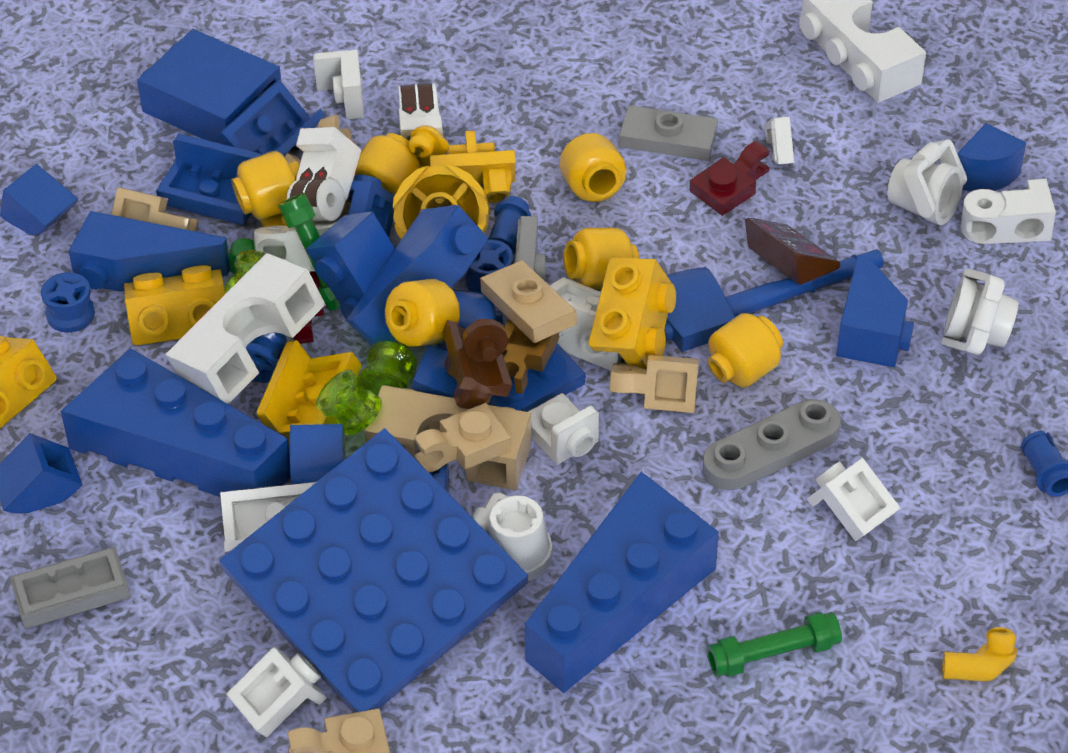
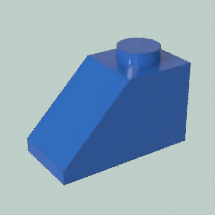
(873, 318)

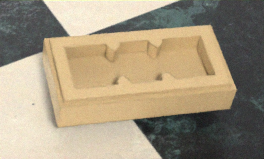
(528, 301)

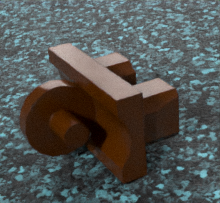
(477, 361)

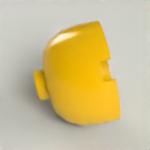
(435, 188)

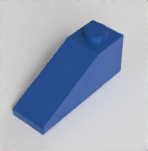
(437, 247)
(118, 248)

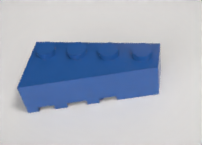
(174, 428)
(619, 582)

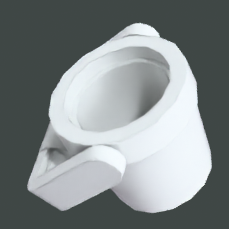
(929, 187)
(979, 313)
(519, 530)

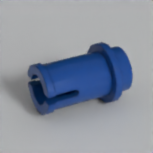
(506, 222)
(1047, 463)

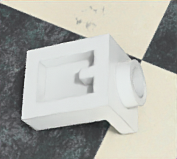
(342, 74)
(564, 429)
(855, 497)
(276, 690)

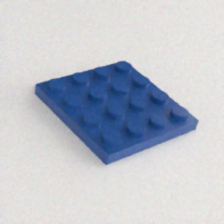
(373, 573)

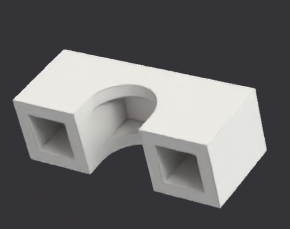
(876, 61)
(265, 300)

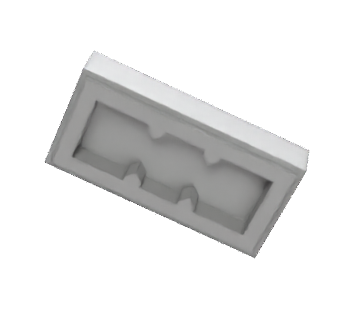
(668, 132)
(528, 245)
(70, 587)

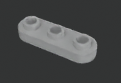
(759, 456)

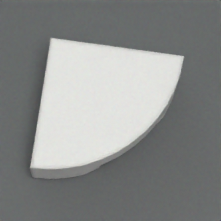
(779, 135)

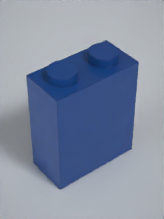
(203, 84)

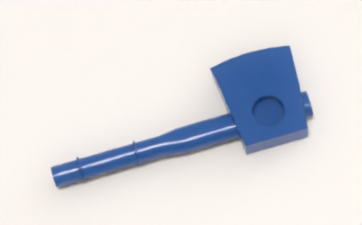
(705, 309)

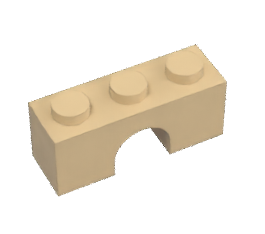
(411, 412)

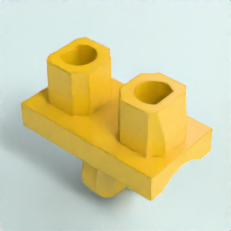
(486, 165)

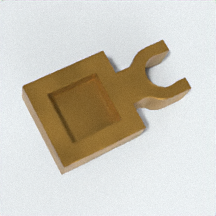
(524, 354)

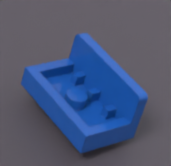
(269, 123)
(202, 178)

